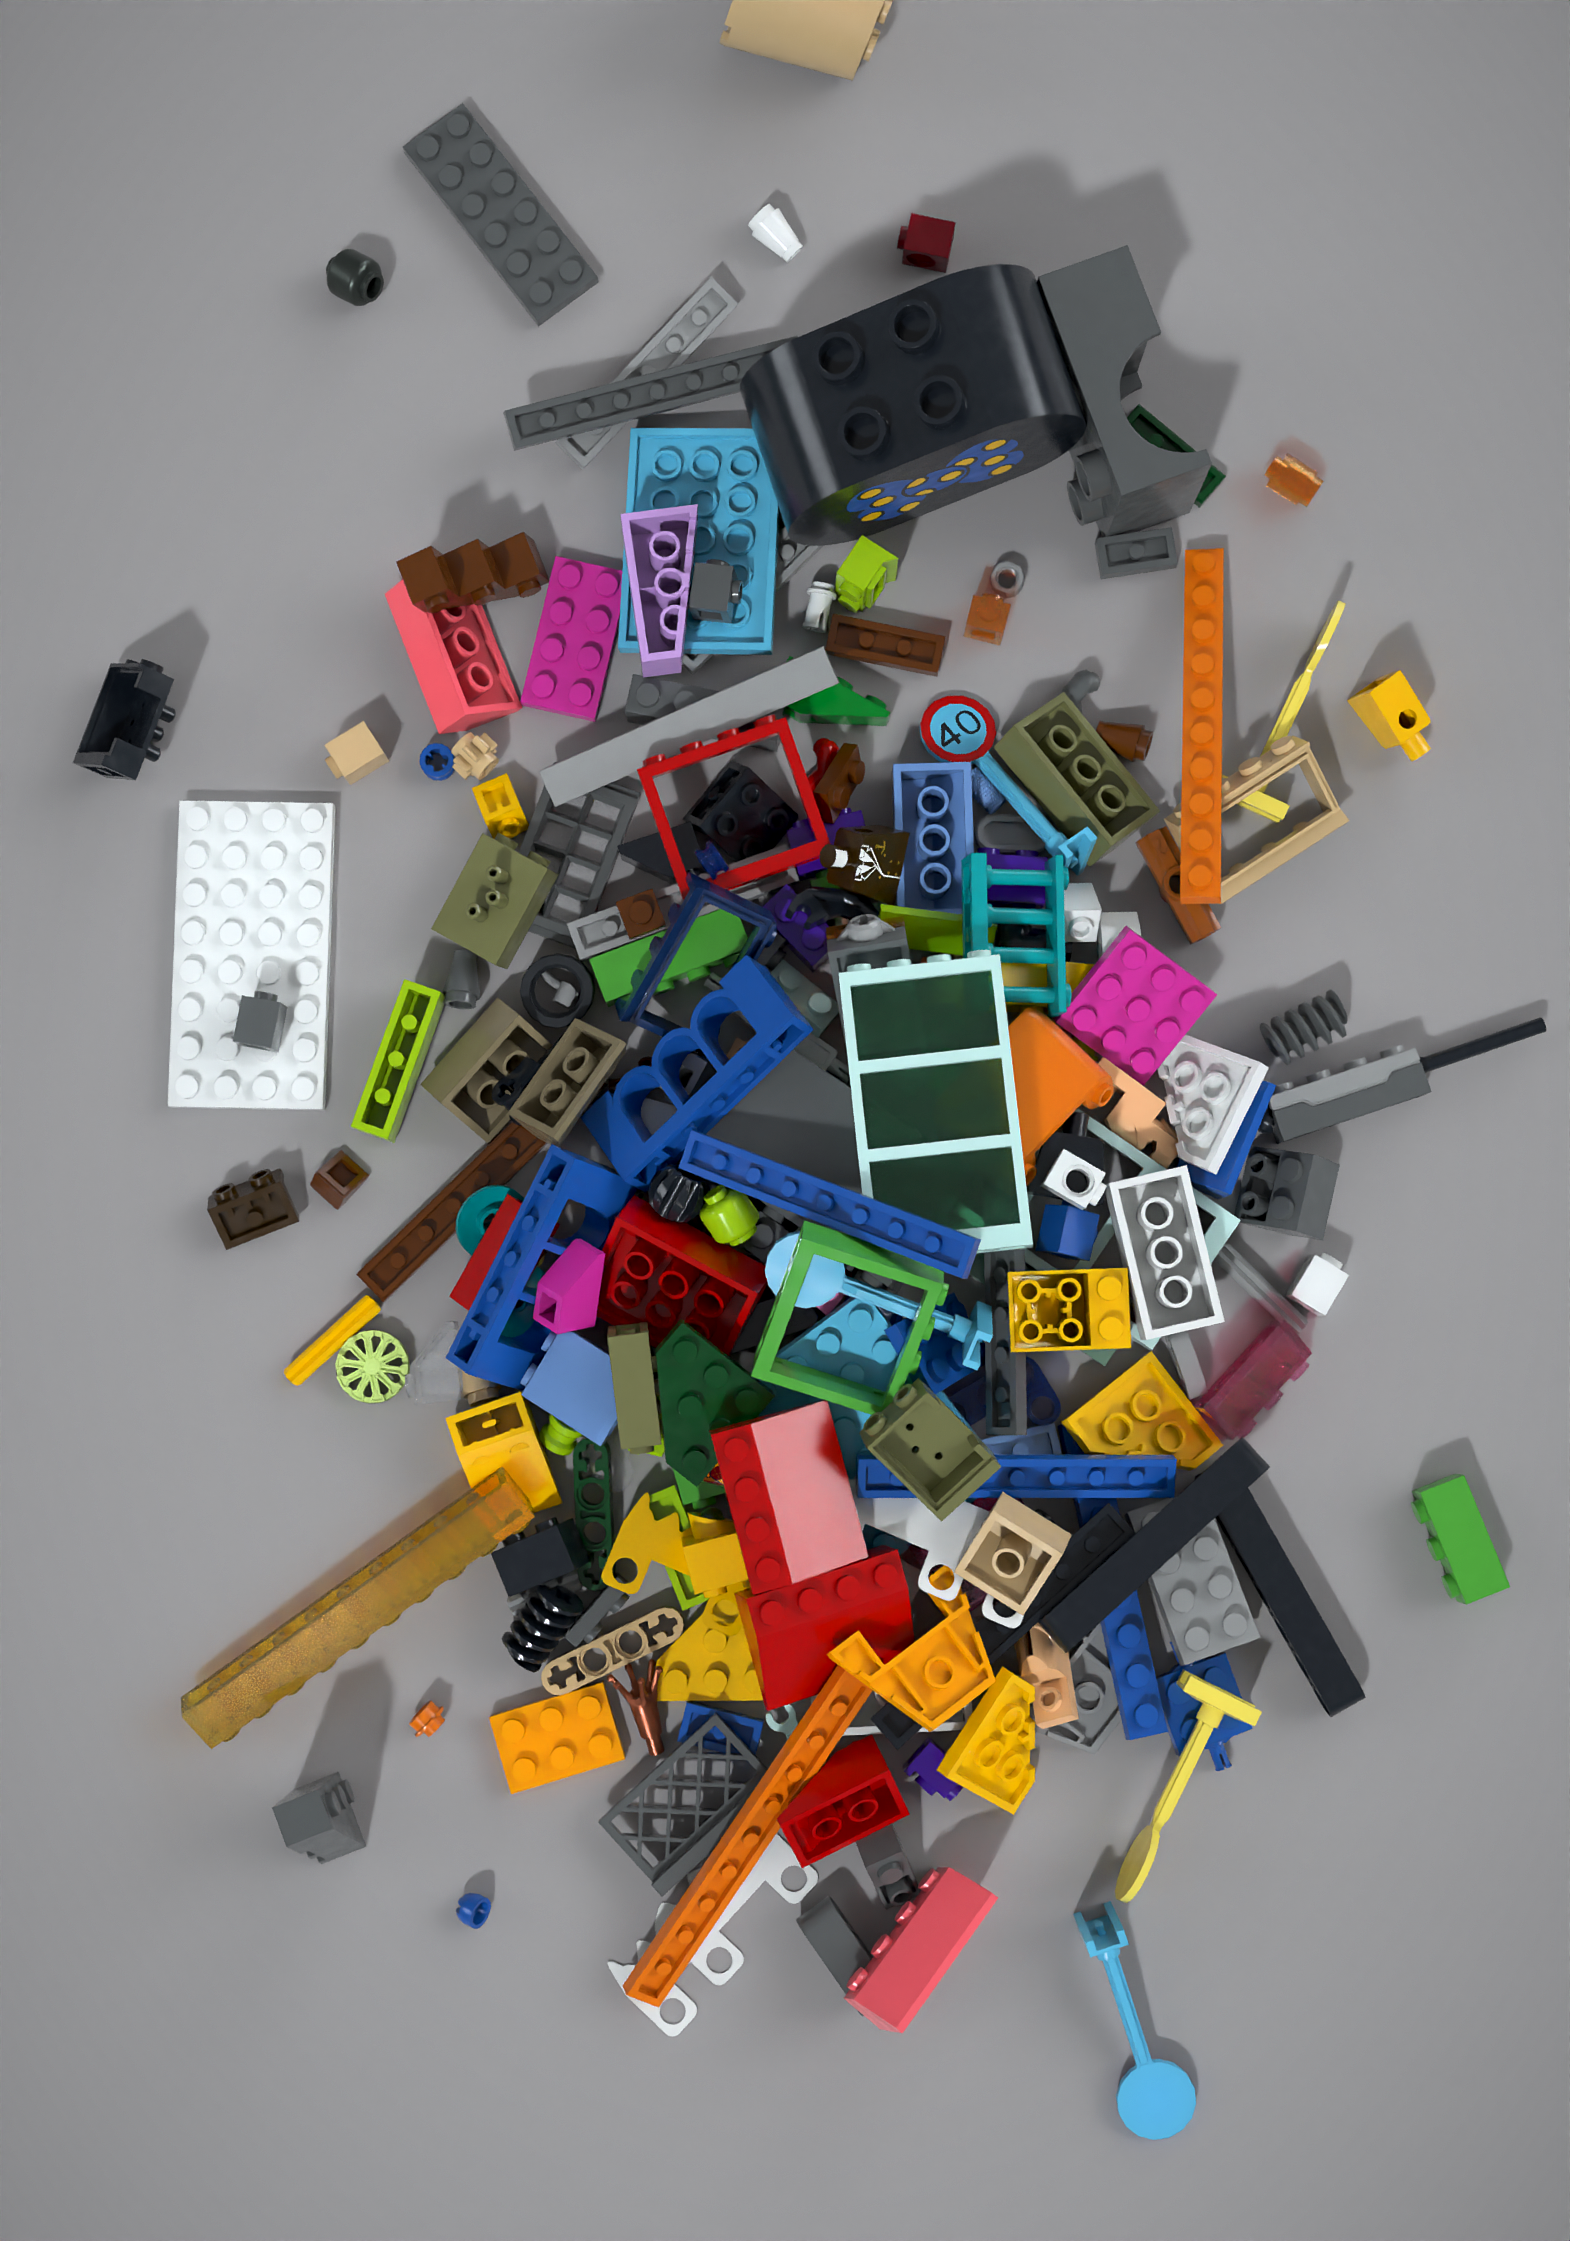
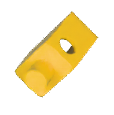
(1393, 714)

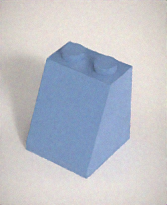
(574, 1385)

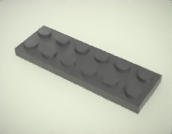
(500, 214)

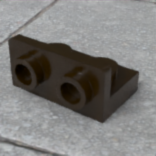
(251, 1208)

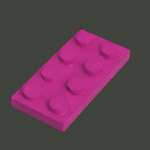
(574, 640)

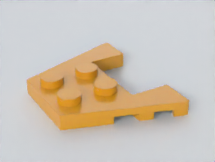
(932, 1674)

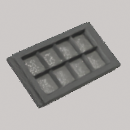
(582, 849)

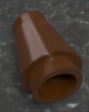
(1126, 740)

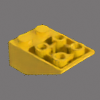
(1069, 1310)
(507, 1437)

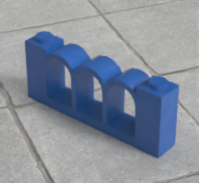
(617, 1117)
(562, 1176)

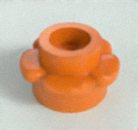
(427, 1719)

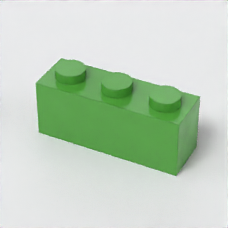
(1459, 1539)

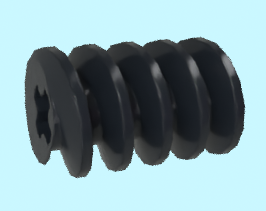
(542, 1625)

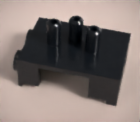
(126, 720)

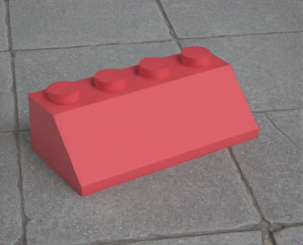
(455, 663)
(919, 1948)

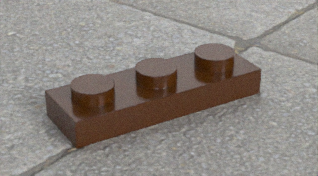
(885, 645)

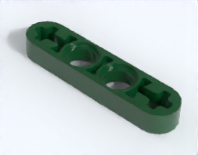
(589, 1512)

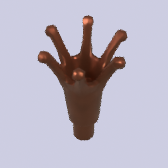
(644, 1705)

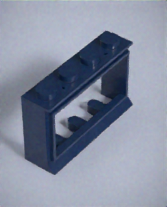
(665, 948)

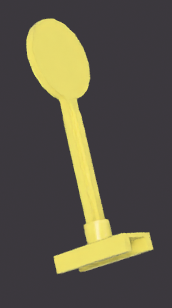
(1259, 801)
(1214, 1705)

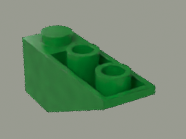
(839, 706)

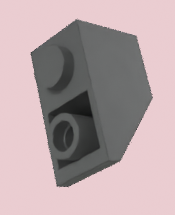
(888, 1867)

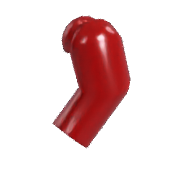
(825, 752)

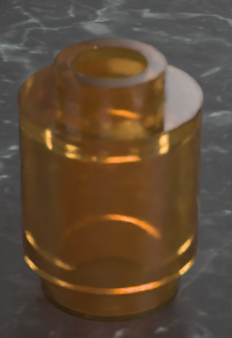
(1293, 480)

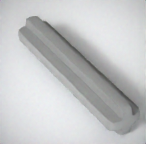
(1259, 1288)

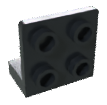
(741, 813)

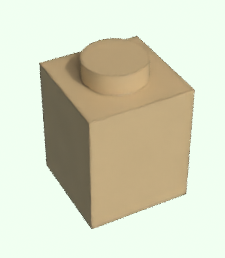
(355, 754)

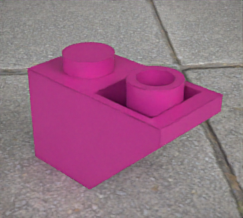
(571, 1289)

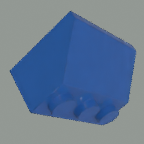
(1223, 1183)

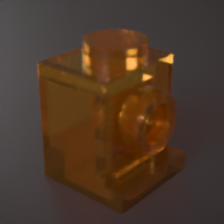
(987, 618)

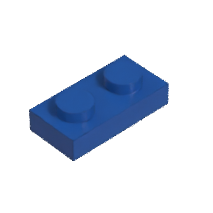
(745, 1726)

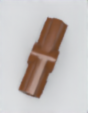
(1164, 863)

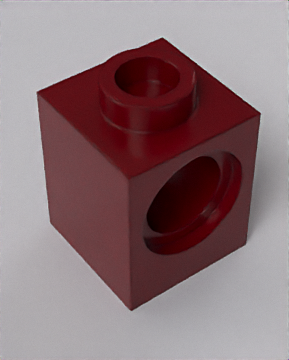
(926, 242)

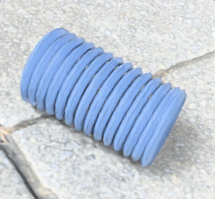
(983, 794)

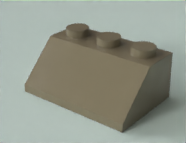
(478, 1061)
(567, 1082)

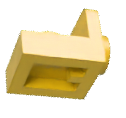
(500, 807)

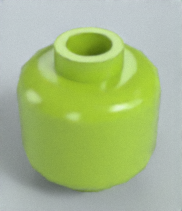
(729, 1215)

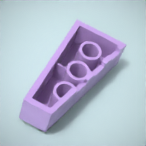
(660, 570)

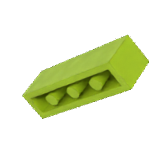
(399, 1061)

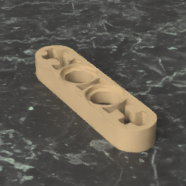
(615, 1655)

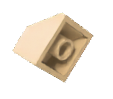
(1013, 1553)

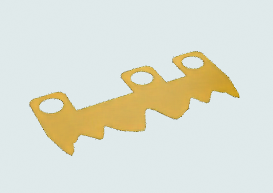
(647, 1540)

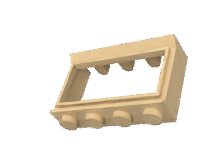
(1252, 776)

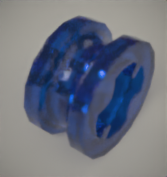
(711, 860)

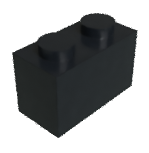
(541, 1556)

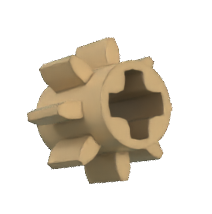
(475, 756)

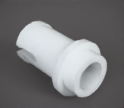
(819, 606)

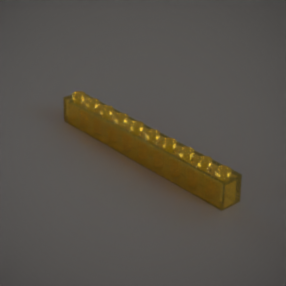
(357, 1608)

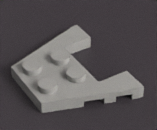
(1094, 1697)

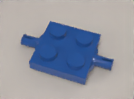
(1181, 1708)

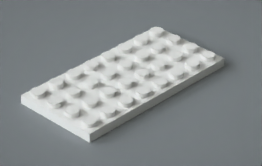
(249, 921)

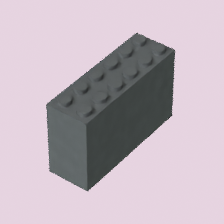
(803, 1122)

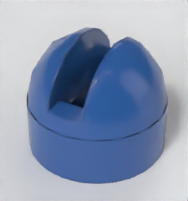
(473, 1910)

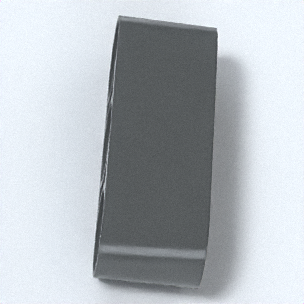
(834, 1941)

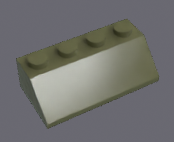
(1076, 776)

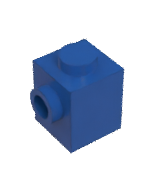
(1067, 1232)

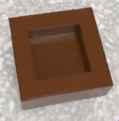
(641, 914)

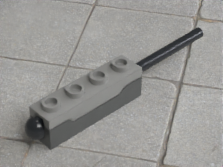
(1372, 1085)

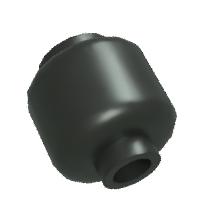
(354, 277)

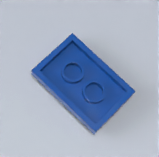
(941, 1355)

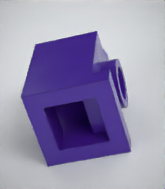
(925, 1762)

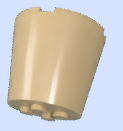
(807, 33)

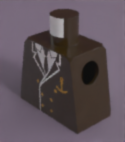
(866, 861)

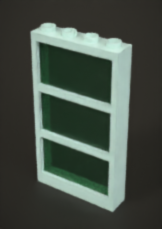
(937, 1094)

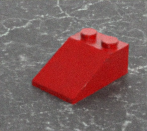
(842, 1803)

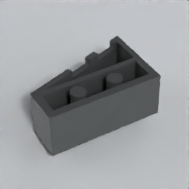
(320, 1819)

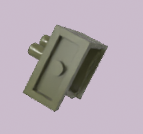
(495, 899)
(635, 1387)
(929, 1449)

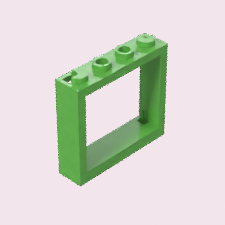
(868, 1257)

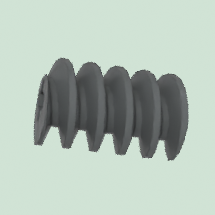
(1305, 1026)

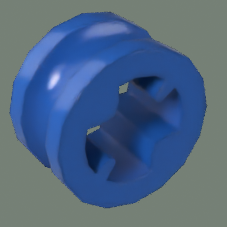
(429, 769)

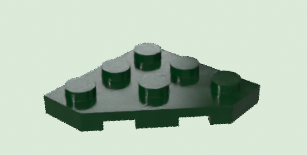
(701, 1393)

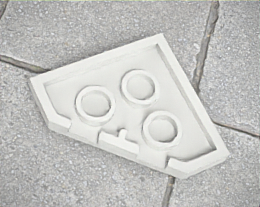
(1208, 1098)

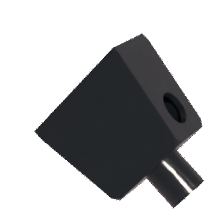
(1074, 1141)

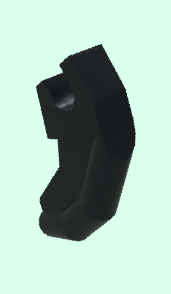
(829, 903)

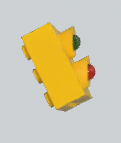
(713, 1553)

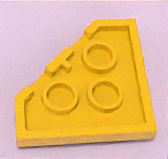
(1143, 1416)
(709, 1663)
(996, 1744)

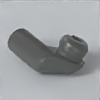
(1080, 685)

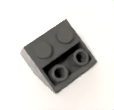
(1287, 1192)

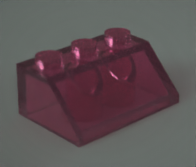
(1254, 1380)

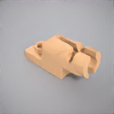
(1135, 1117)
(1049, 1671)

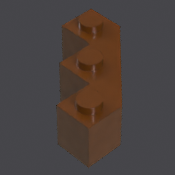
(473, 573)

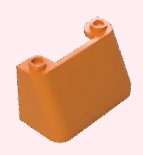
(1050, 1080)

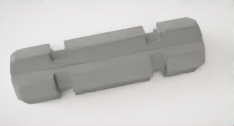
(520, 1600)

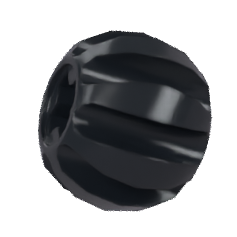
(677, 1193)

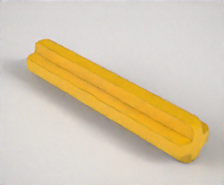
(332, 1340)

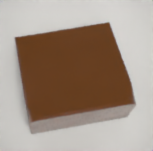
(338, 1179)

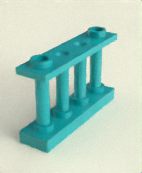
(979, 916)

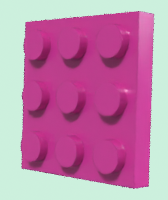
(1135, 1005)

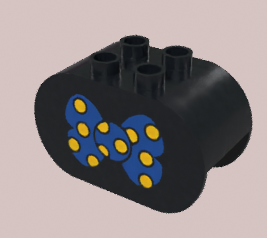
(912, 404)

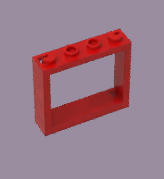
(727, 742)

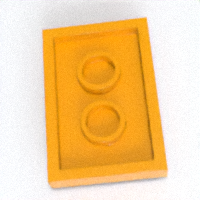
(557, 1737)

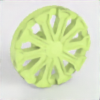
(372, 1366)

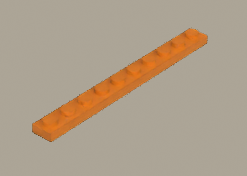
(1202, 727)
(746, 1838)

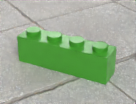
(709, 943)

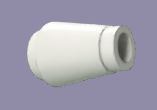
(775, 233)

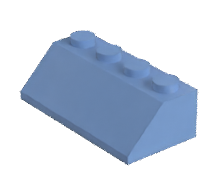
(937, 811)

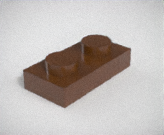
(839, 782)

